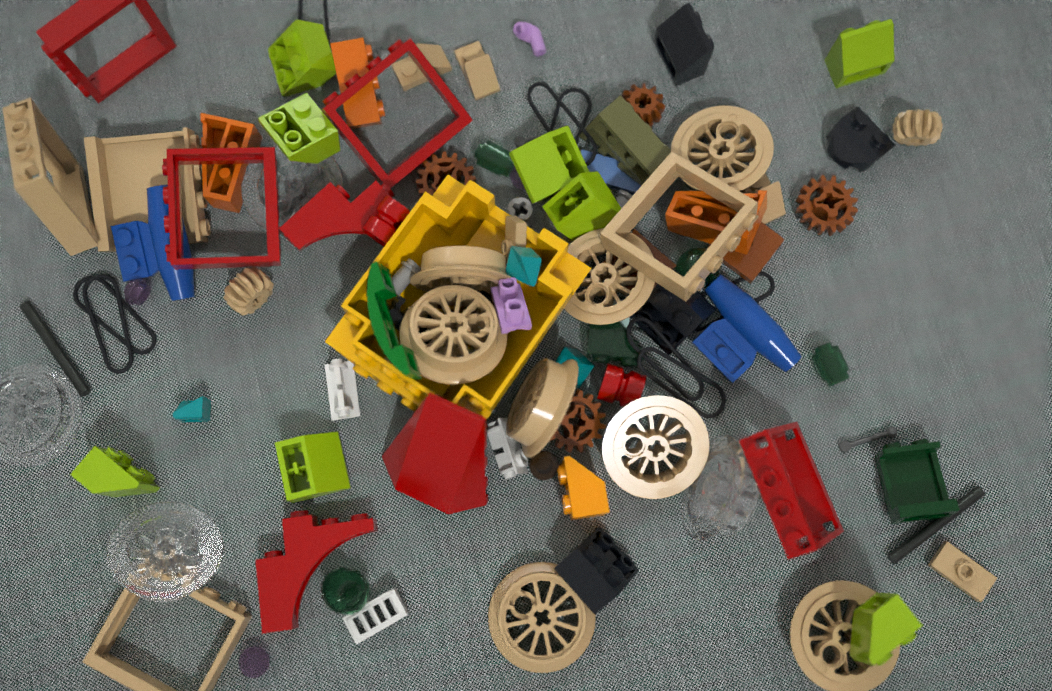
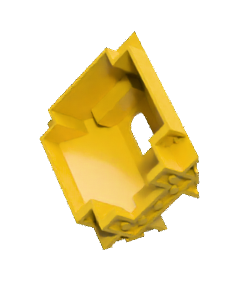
(458, 218)

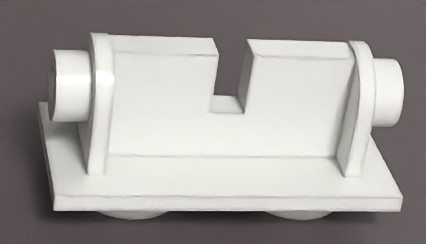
(342, 390)
(512, 460)

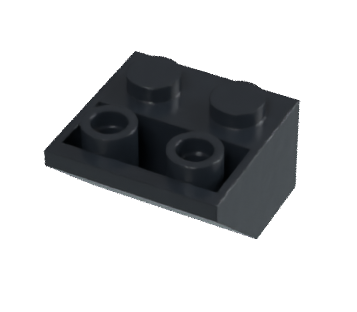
(684, 45)
(673, 316)
(597, 570)

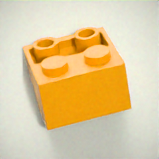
(584, 491)

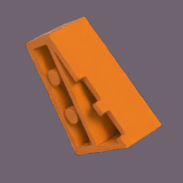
(350, 59)
(223, 181)
(704, 217)

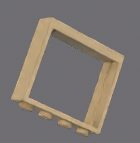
(32, 150)
(648, 194)
(137, 680)

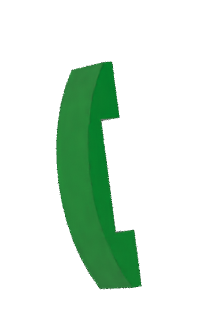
(380, 289)

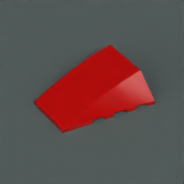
(441, 457)

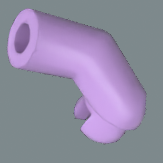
(532, 35)

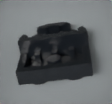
(857, 141)

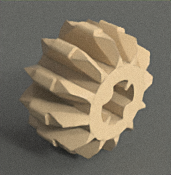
(917, 127)
(248, 291)

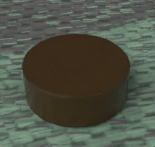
(543, 466)

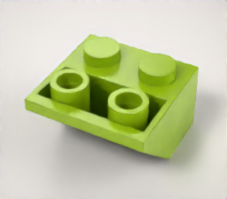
(861, 53)
(302, 58)
(302, 130)
(548, 163)
(582, 206)
(312, 466)
(112, 474)
(880, 627)

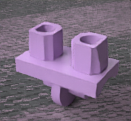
(510, 306)

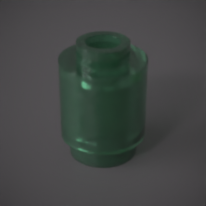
(494, 158)
(830, 364)

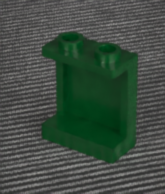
(913, 482)

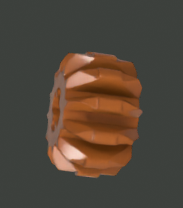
(651, 102)

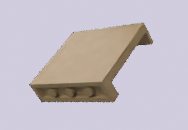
(124, 169)

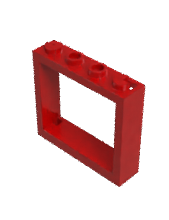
(85, 17)
(356, 83)
(172, 197)
(791, 489)

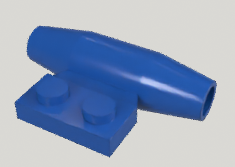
(142, 249)
(742, 333)

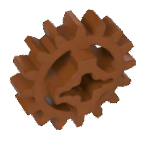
(439, 169)
(819, 214)
(572, 432)

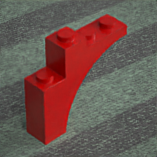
(332, 214)
(285, 577)

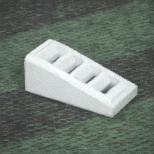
(398, 605)

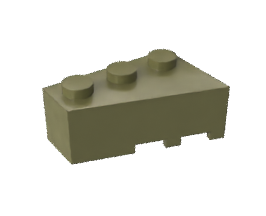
(628, 140)

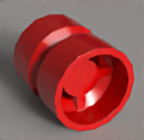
(386, 222)
(621, 386)

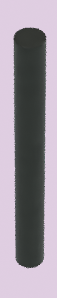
(55, 348)
(934, 526)

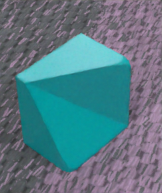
(523, 265)
(584, 364)
(193, 411)

